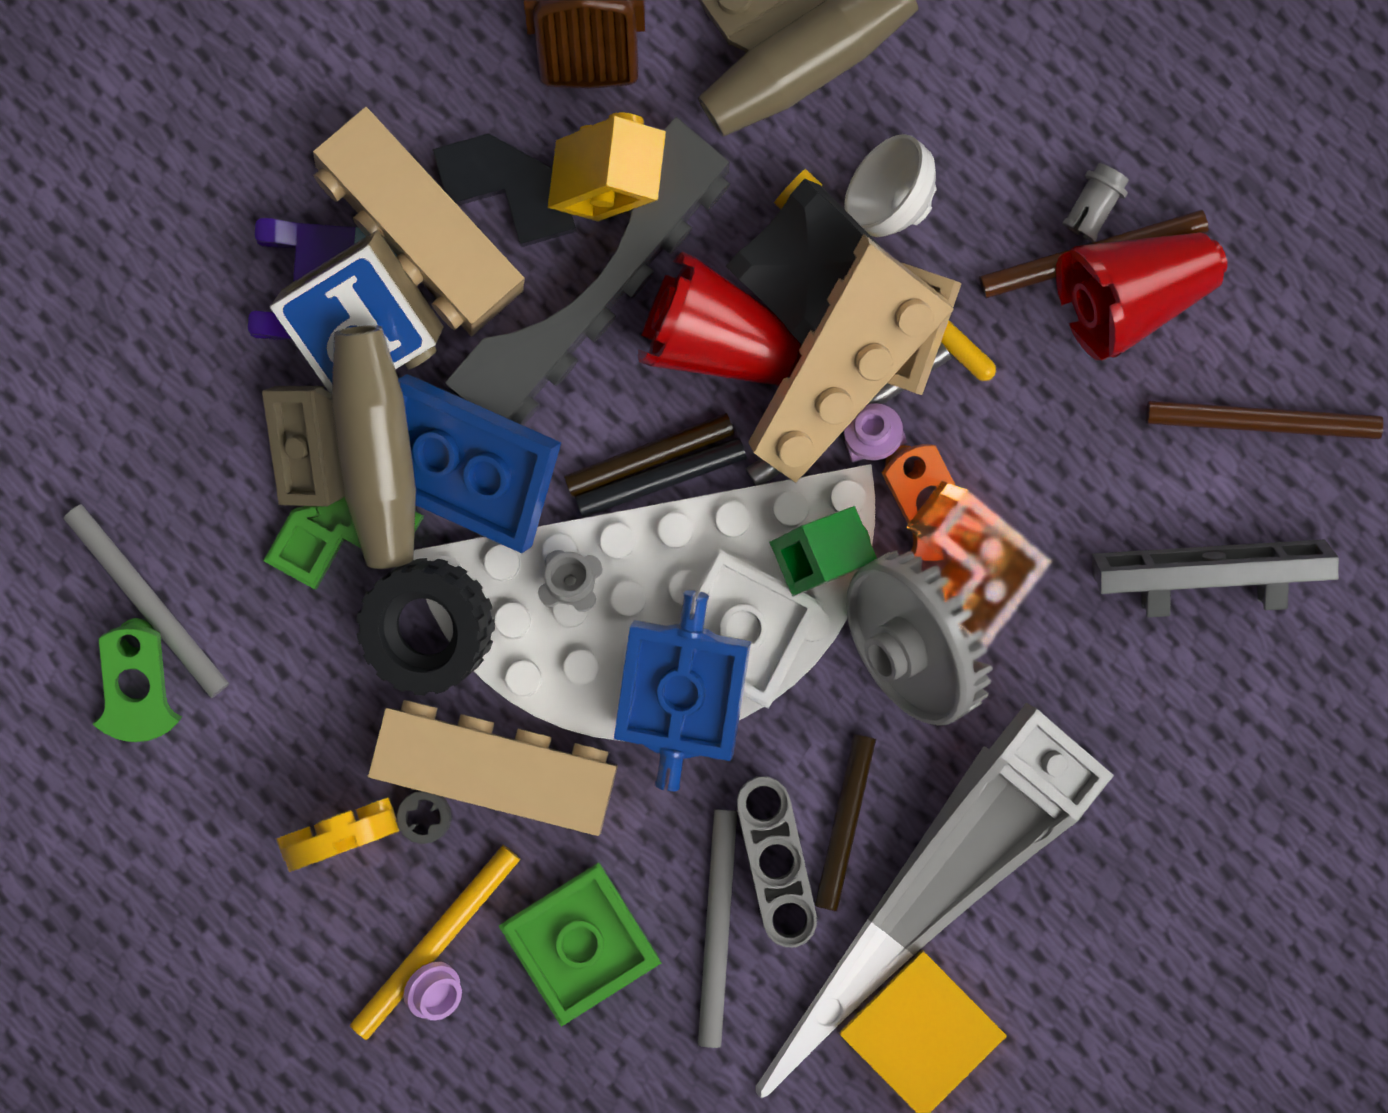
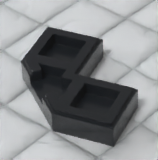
(491, 167)

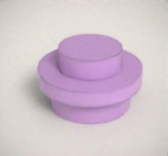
(433, 991)

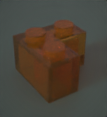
(984, 557)

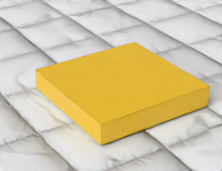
(922, 1034)

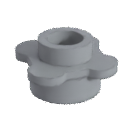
(565, 564)

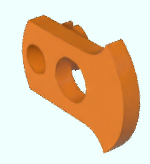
(927, 471)

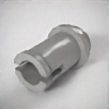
(1096, 201)

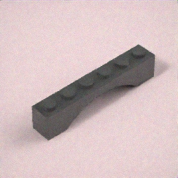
(514, 367)

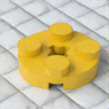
(338, 834)

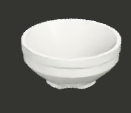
(892, 186)

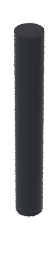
(661, 477)

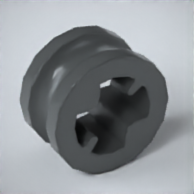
(435, 830)

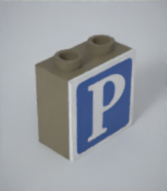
(355, 290)

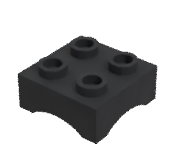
(800, 257)

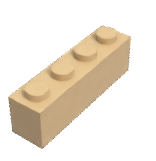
(417, 221)
(494, 770)

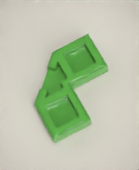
(312, 541)

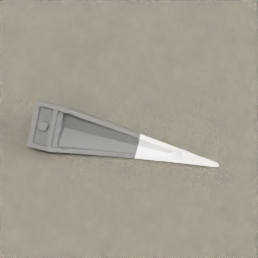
(996, 819)

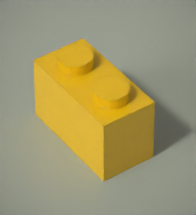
(607, 168)

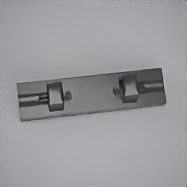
(1260, 564)

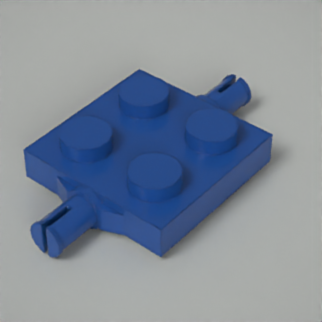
(682, 690)

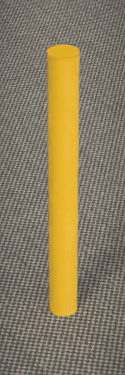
(435, 940)

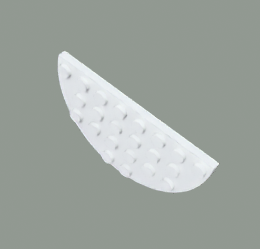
(572, 662)

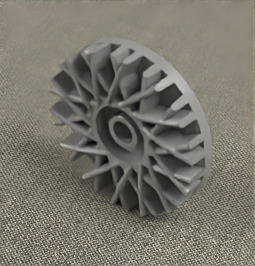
(915, 639)

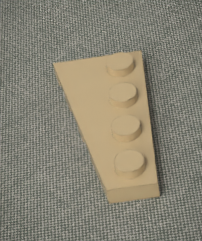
(862, 341)

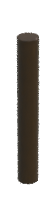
(649, 455)
(845, 822)

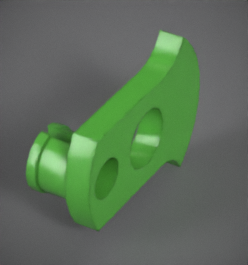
(131, 717)

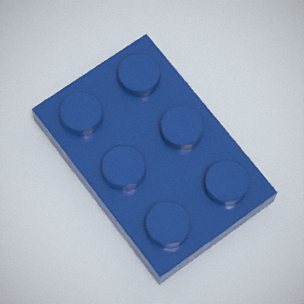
(477, 465)

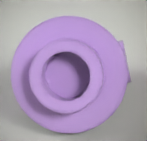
(874, 433)

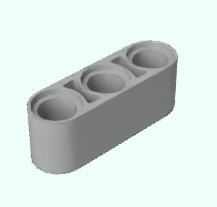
(788, 888)

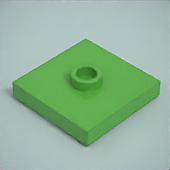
(580, 944)

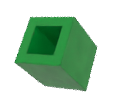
(823, 550)

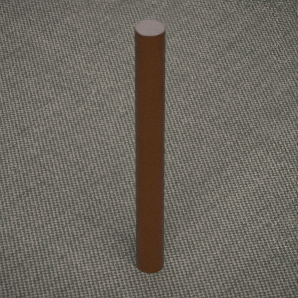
(1045, 267)
(1264, 420)

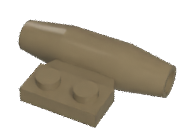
(791, 51)
(350, 446)

